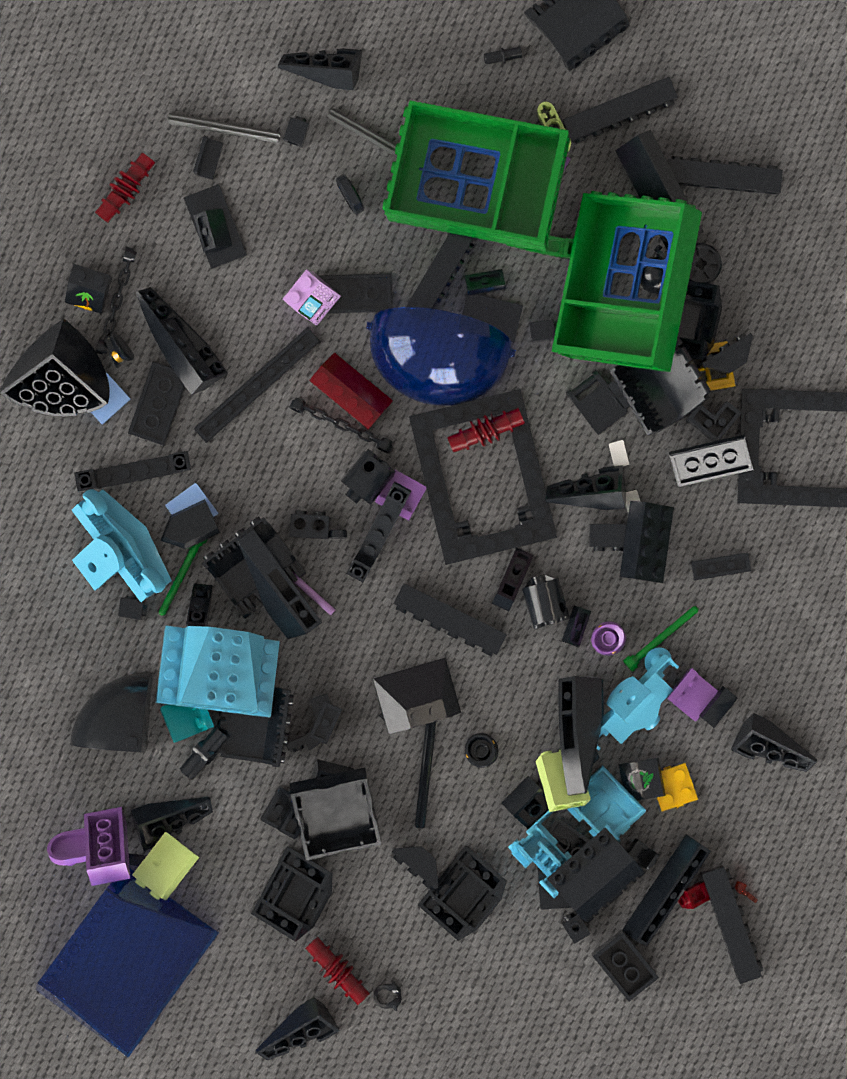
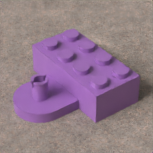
(99, 844)

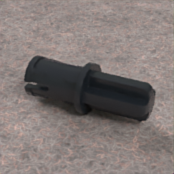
(502, 55)

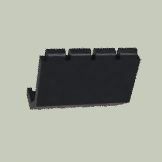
(663, 396)
(258, 737)

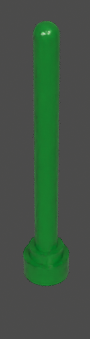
(179, 578)
(633, 660)

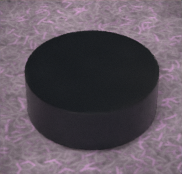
(337, 534)

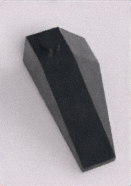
(332, 70)
(598, 491)
(766, 740)
(157, 818)

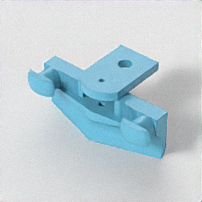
(118, 546)

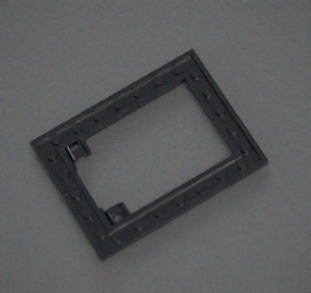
(753, 414)
(466, 546)

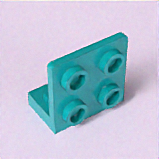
(185, 721)

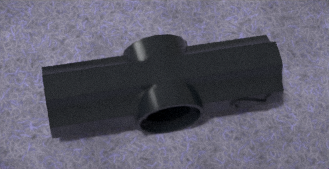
(204, 752)

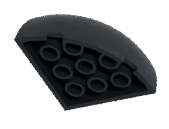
(58, 375)
(116, 716)

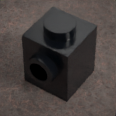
(575, 927)

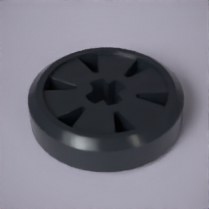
(350, 194)
(712, 260)

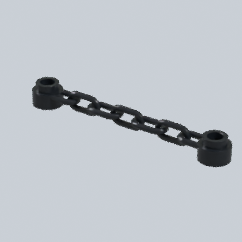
(129, 256)
(384, 443)

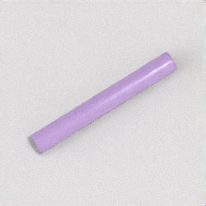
(312, 594)

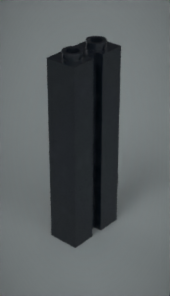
(650, 171)

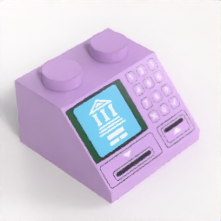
(311, 297)

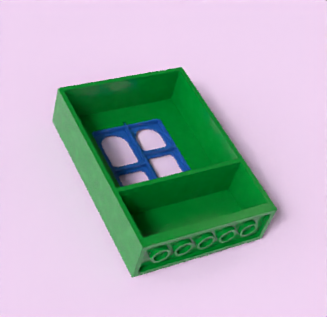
(520, 190)
(616, 327)

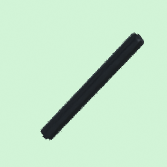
(425, 775)

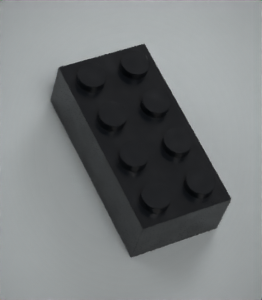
(646, 541)

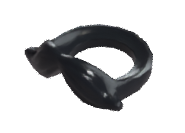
(391, 987)

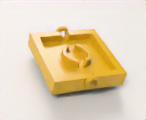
(677, 786)

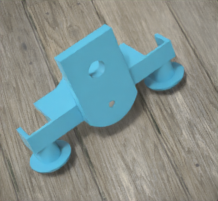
(638, 702)

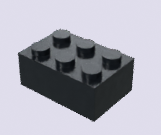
(625, 965)

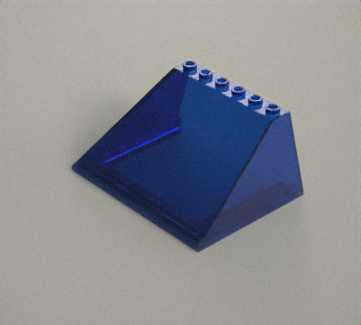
(125, 962)

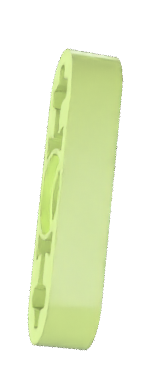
(552, 113)

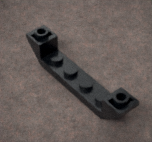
(132, 472)
(379, 532)

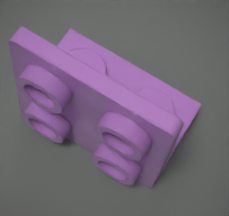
(414, 498)
(692, 694)

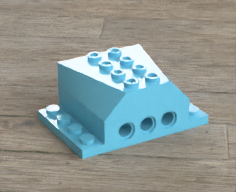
(217, 670)

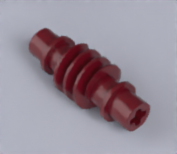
(125, 187)
(486, 430)
(338, 970)

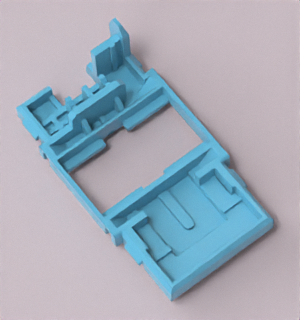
(609, 807)

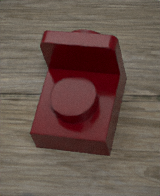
(694, 896)

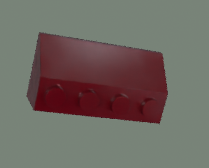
(351, 391)

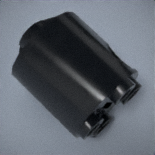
(367, 478)
(545, 601)

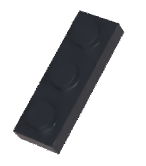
(721, 566)

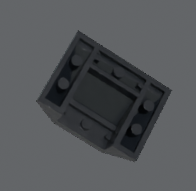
(700, 318)
(416, 696)
(464, 894)
(294, 895)

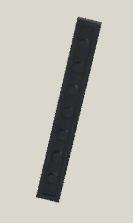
(257, 385)

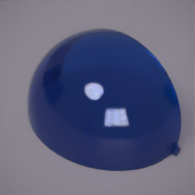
(438, 354)

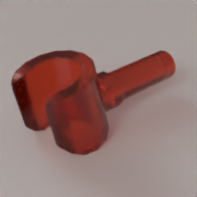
(741, 887)

